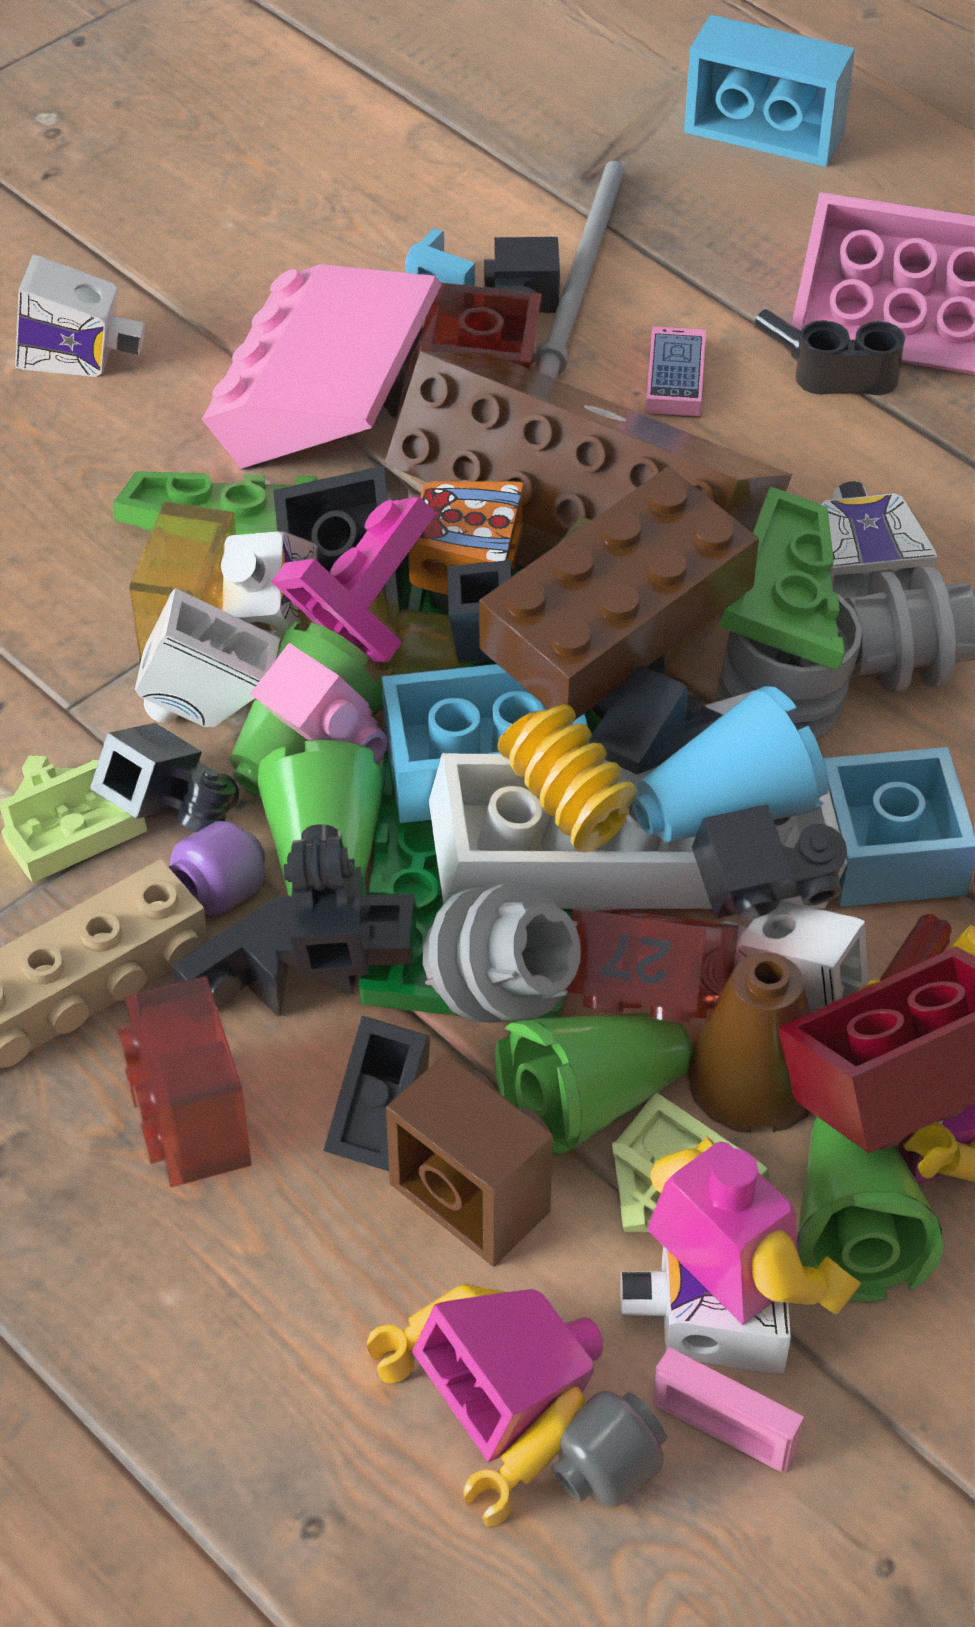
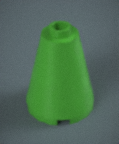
(266, 733)
(324, 785)
(588, 1069)
(866, 1216)

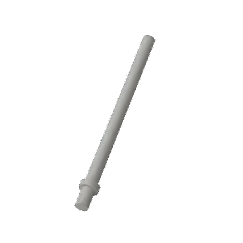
(552, 355)

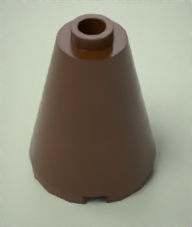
(738, 1055)

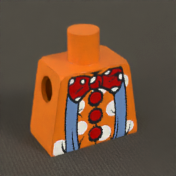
(470, 526)

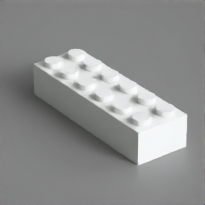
(498, 833)

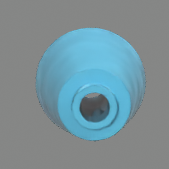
(734, 765)

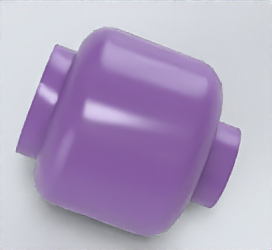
(220, 866)

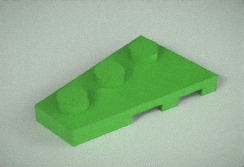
(249, 500)
(792, 587)

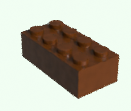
(618, 593)

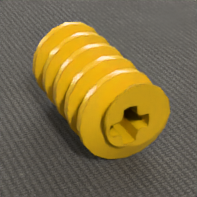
(569, 775)

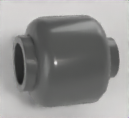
(610, 1449)

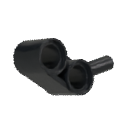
(833, 362)

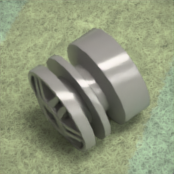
(810, 686)

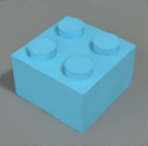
(901, 826)

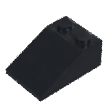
(334, 518)

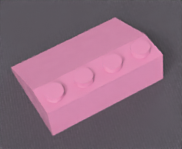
(895, 268)
(317, 359)

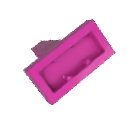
(344, 595)

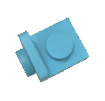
(430, 259)

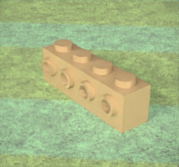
(94, 957)

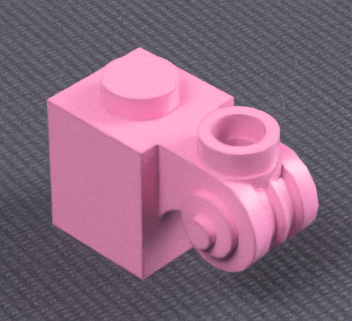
(318, 702)

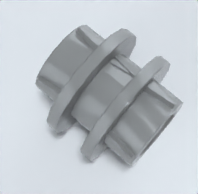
(914, 628)
(501, 953)

